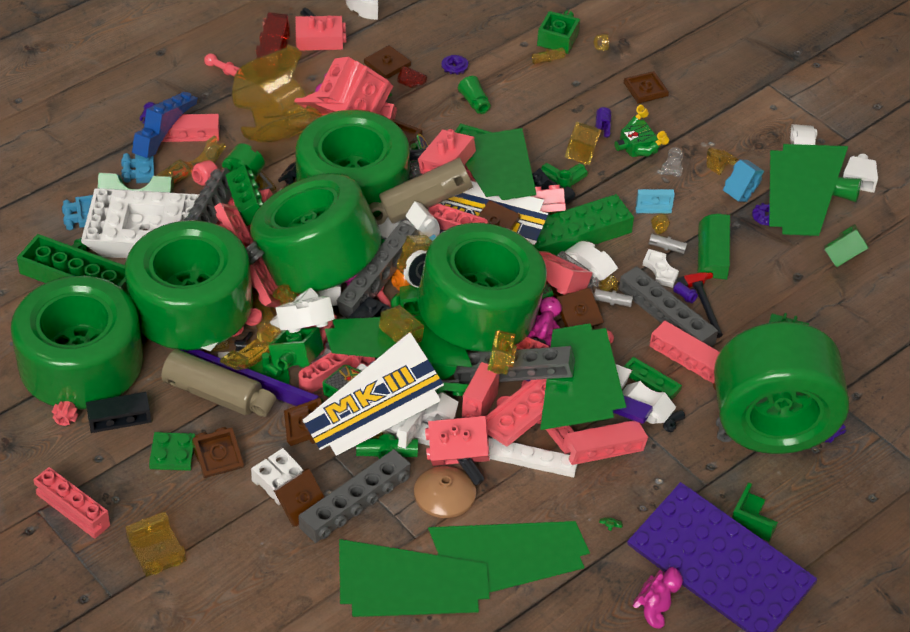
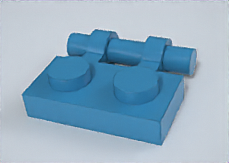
(144, 168)
(81, 206)

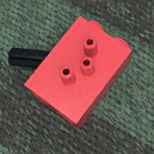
(319, 32)
(443, 149)
(459, 442)

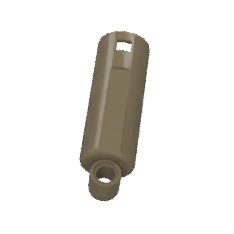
(426, 189)
(217, 384)

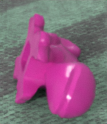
(545, 323)
(657, 595)

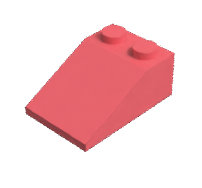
(564, 274)

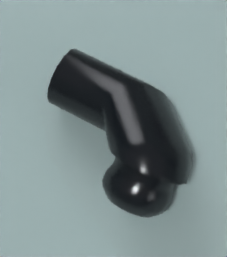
(670, 424)

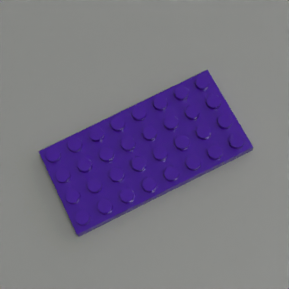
(722, 561)

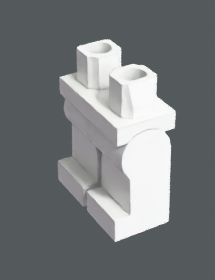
(275, 472)

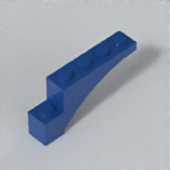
(159, 121)

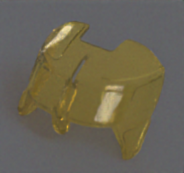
(270, 92)

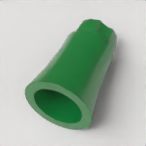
(474, 94)
(847, 188)

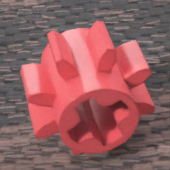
(64, 413)

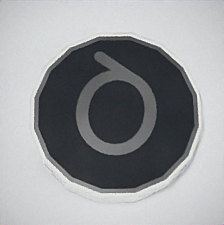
(414, 268)

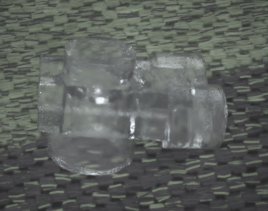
(673, 163)

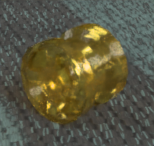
(284, 294)

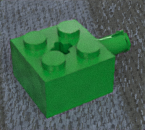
(558, 31)
(296, 348)

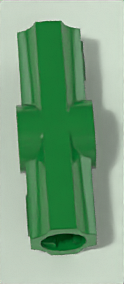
(385, 444)

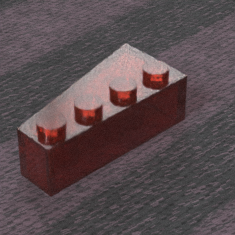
(274, 35)

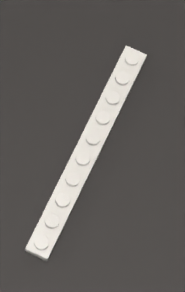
(516, 454)

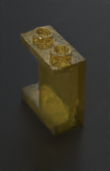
(155, 544)

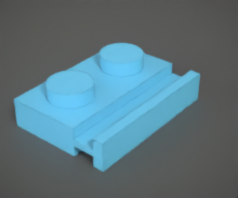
(654, 201)

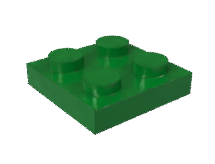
(172, 451)

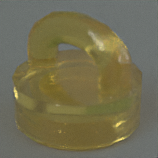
(605, 42)
(660, 223)
(608, 283)

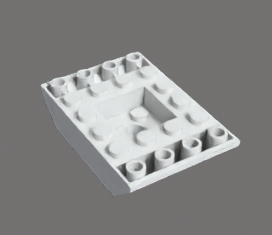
(120, 216)

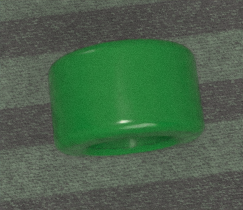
(358, 146)
(316, 232)
(480, 283)
(189, 284)
(100, 334)
(781, 388)

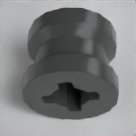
(254, 253)

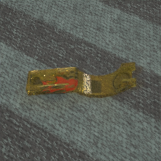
(182, 169)

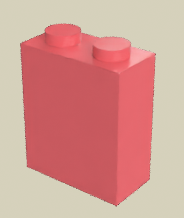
(480, 392)

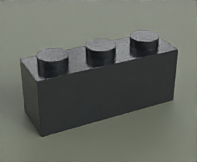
(118, 412)

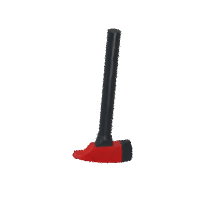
(697, 280)

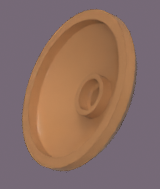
(444, 499)

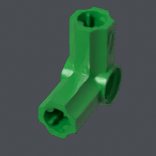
(565, 177)

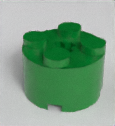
(243, 155)

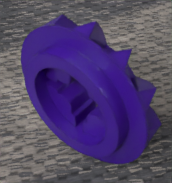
(460, 62)
(759, 214)

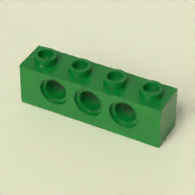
(245, 192)

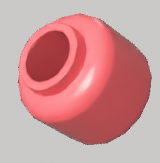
(202, 171)

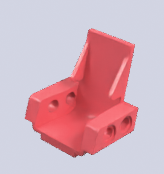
(349, 87)

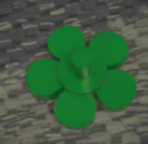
(611, 522)

